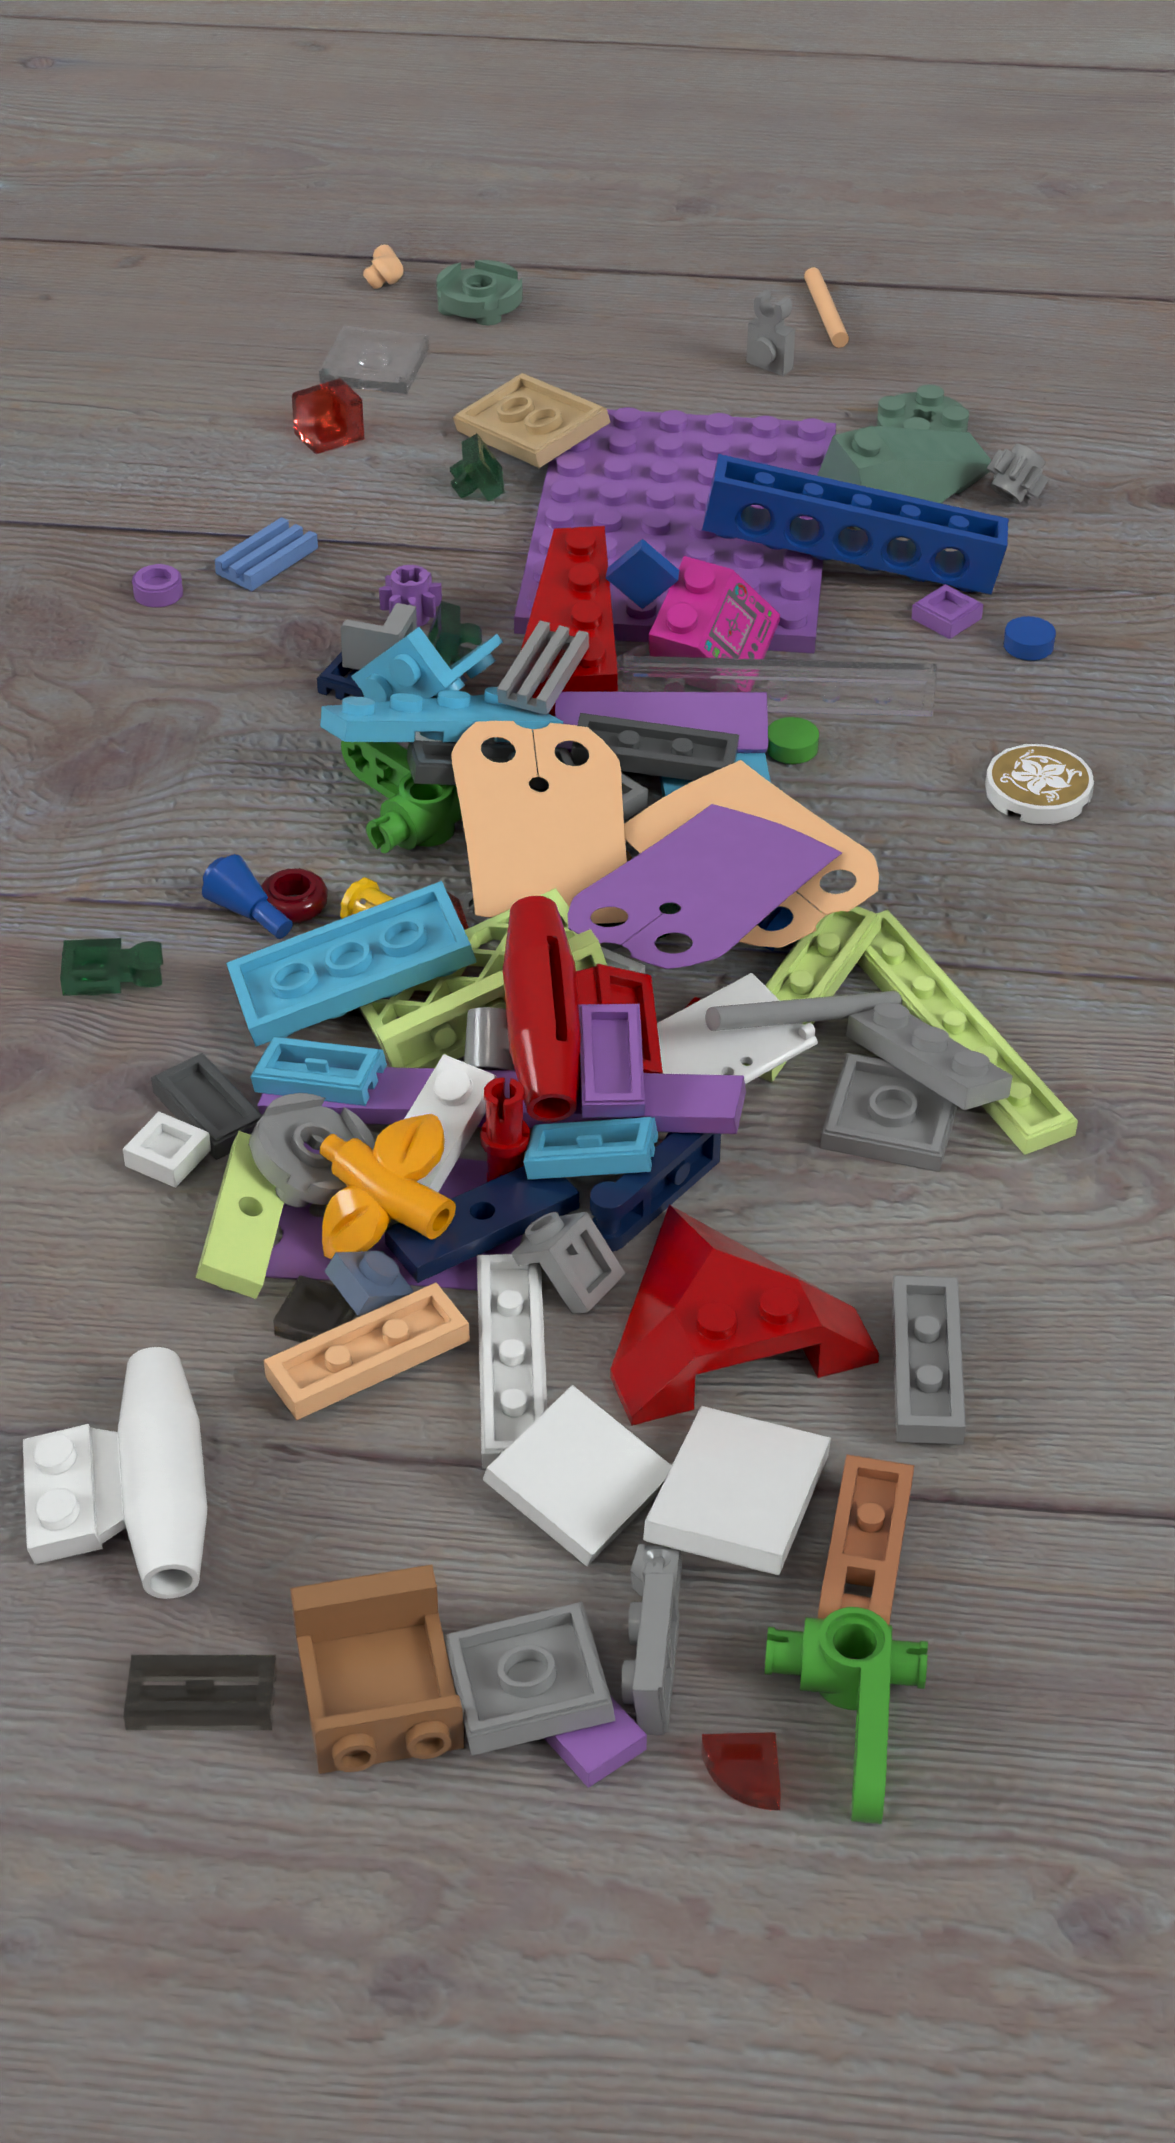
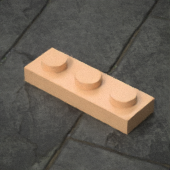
(366, 1350)

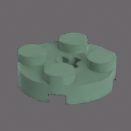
(479, 291)
(923, 410)

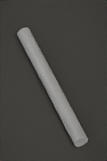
(795, 1010)

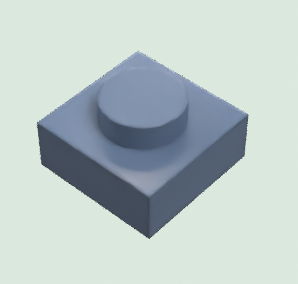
(367, 1279)

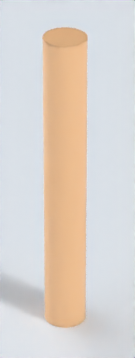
(826, 307)

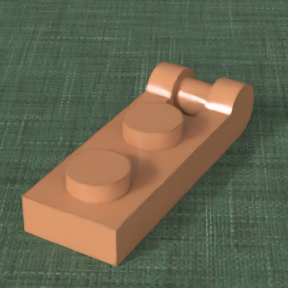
(867, 1535)

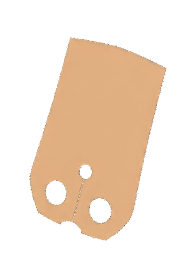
(749, 792)
(536, 840)

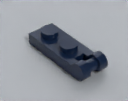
(637, 1199)

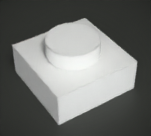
(167, 1149)

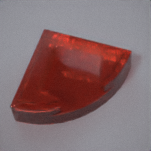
(744, 1767)

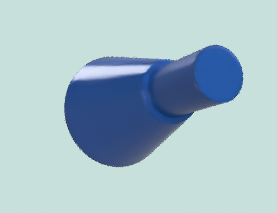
(234, 887)

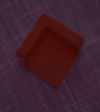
(328, 416)

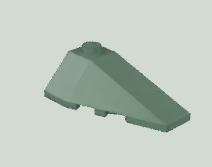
(906, 461)

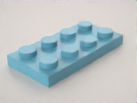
(350, 963)

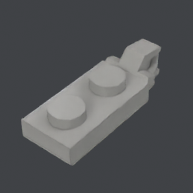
(654, 1630)

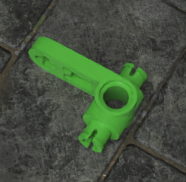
(414, 811)
(859, 1684)

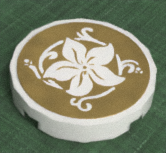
(1039, 783)

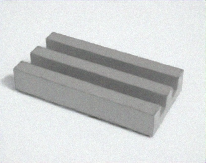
(534, 665)

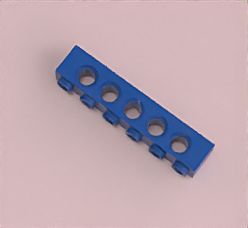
(879, 514)

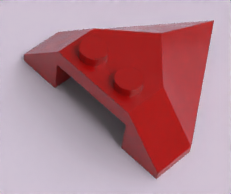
(717, 1307)

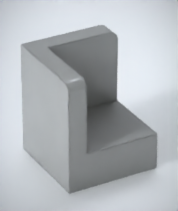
(366, 641)

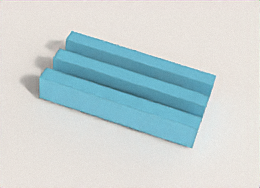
(319, 1069)
(591, 1148)

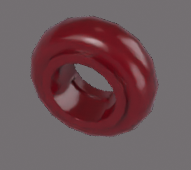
(296, 881)

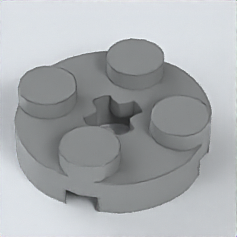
(281, 1153)

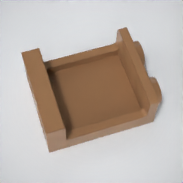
(376, 1670)

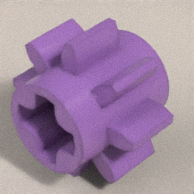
(412, 587)

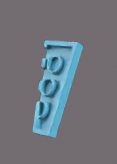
(435, 718)

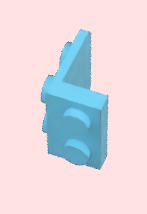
(419, 669)

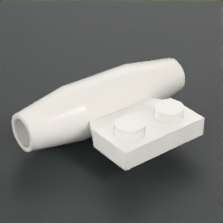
(143, 1478)

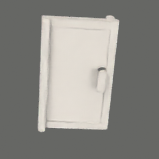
(693, 1048)

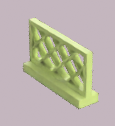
(440, 1023)

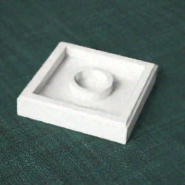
(578, 1475)

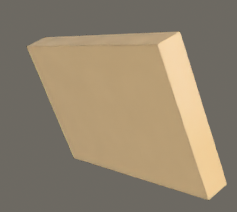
(531, 419)

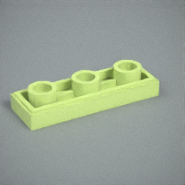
(241, 1225)

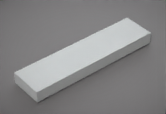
(509, 1351)

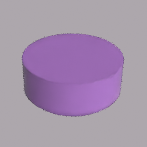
(157, 585)

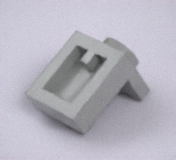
(572, 1257)

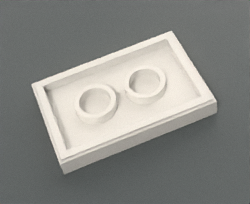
(737, 1490)

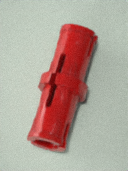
(504, 1132)

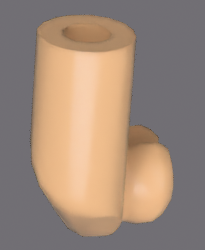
(385, 267)

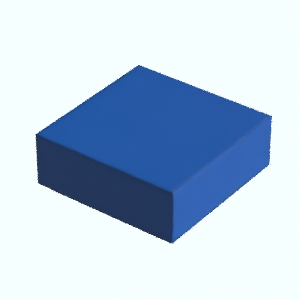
(642, 574)

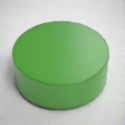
(792, 740)

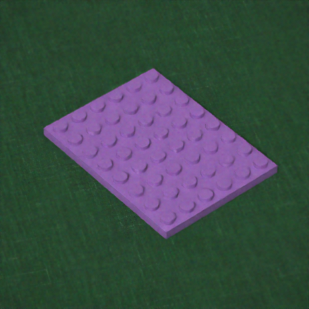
(652, 483)

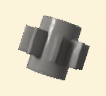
(1017, 473)

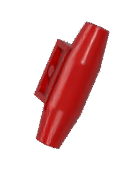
(544, 1013)

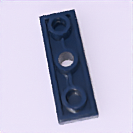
(482, 1221)

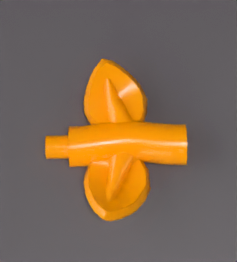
(385, 1185)

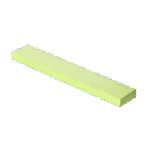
(898, 963)

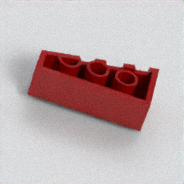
(578, 596)

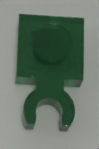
(103, 965)

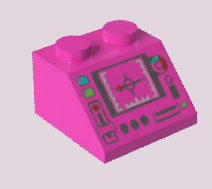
(712, 616)

